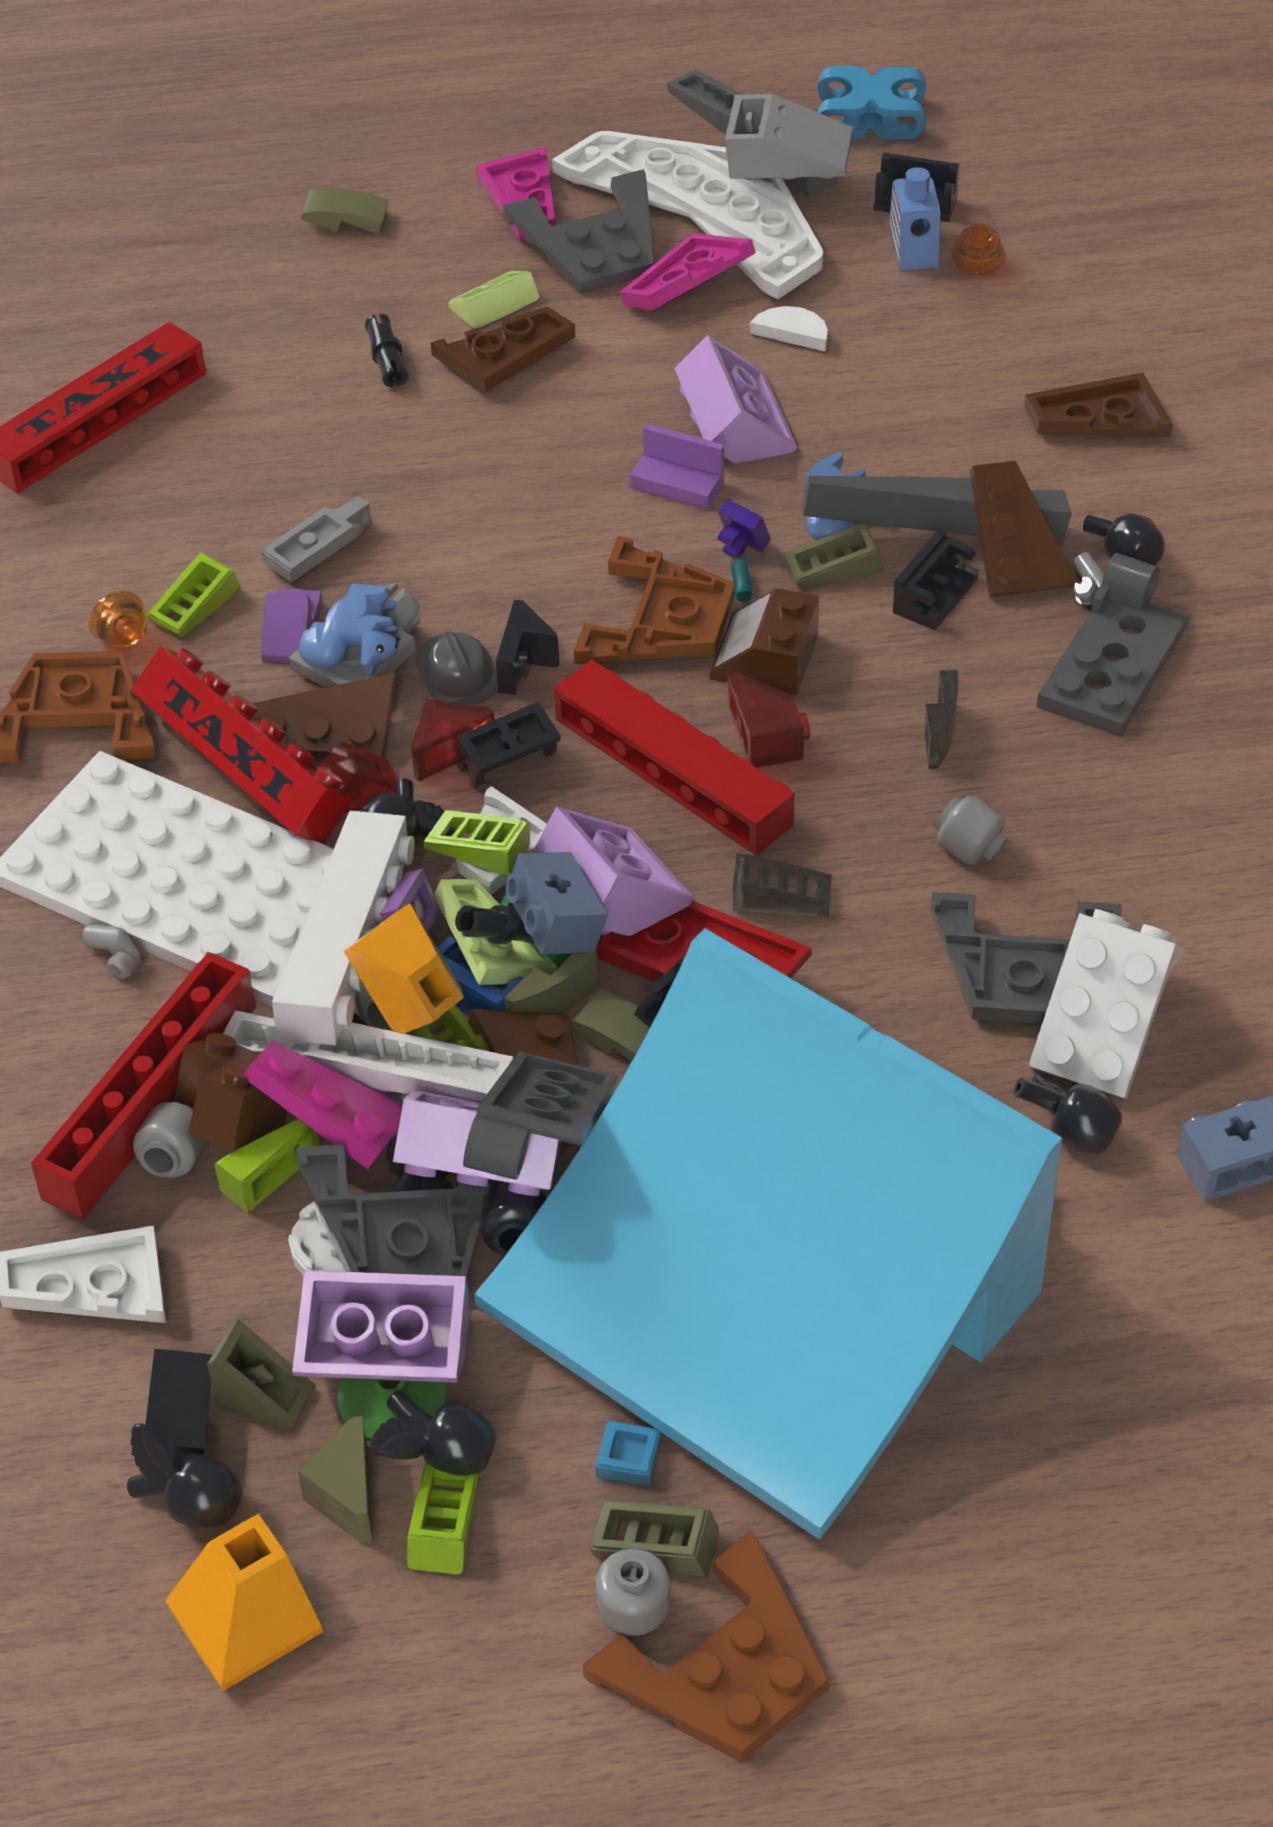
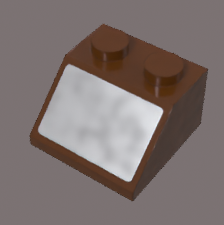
(770, 640)

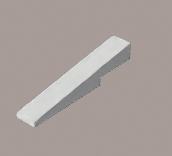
(386, 1058)

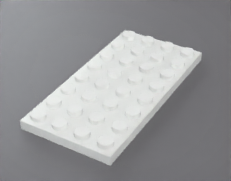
(169, 870)

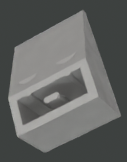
(784, 140)

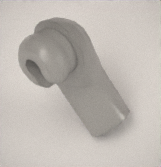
(1091, 577)
(115, 939)

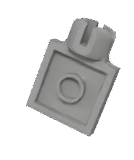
(349, 669)

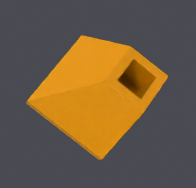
(404, 972)
(242, 1604)

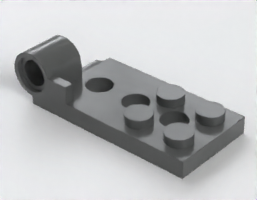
(1117, 605)
(538, 1099)

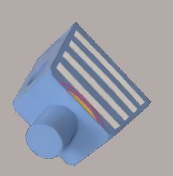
(915, 205)

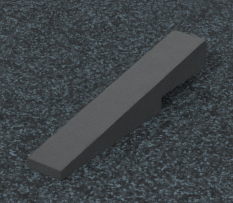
(714, 104)
(915, 503)

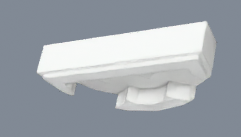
(791, 326)
(312, 1245)

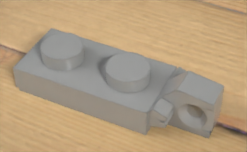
(317, 538)

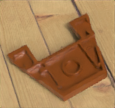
(677, 615)
(76, 692)
(741, 1678)

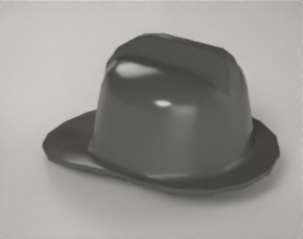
(456, 668)

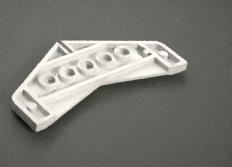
(697, 184)

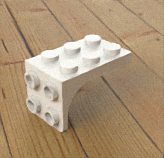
(1105, 1002)

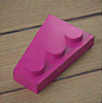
(518, 179)
(684, 268)
(328, 1101)

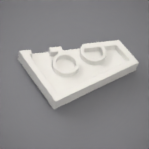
(87, 1276)

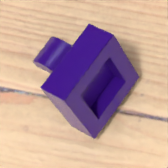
(741, 529)

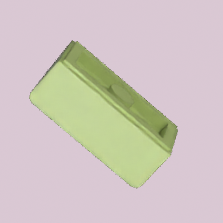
(495, 298)

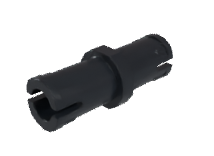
(386, 350)
(497, 924)

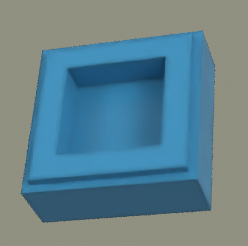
(628, 1453)

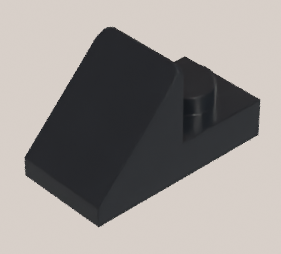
(524, 643)

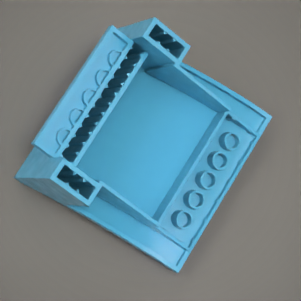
(781, 1234)

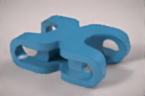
(875, 100)

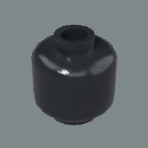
(506, 1216)

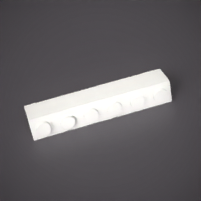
(319, 980)

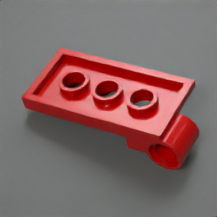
(653, 958)

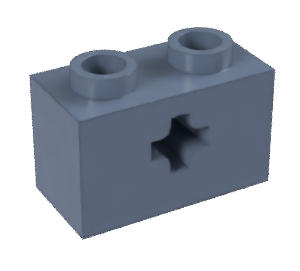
(556, 903)
(1229, 1148)

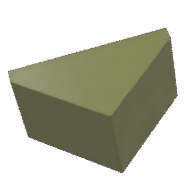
(256, 1379)
(338, 1480)

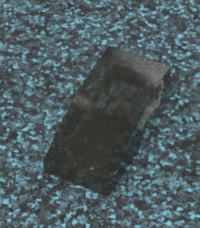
(941, 719)

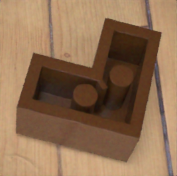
(223, 1102)

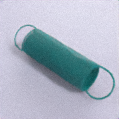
(742, 582)

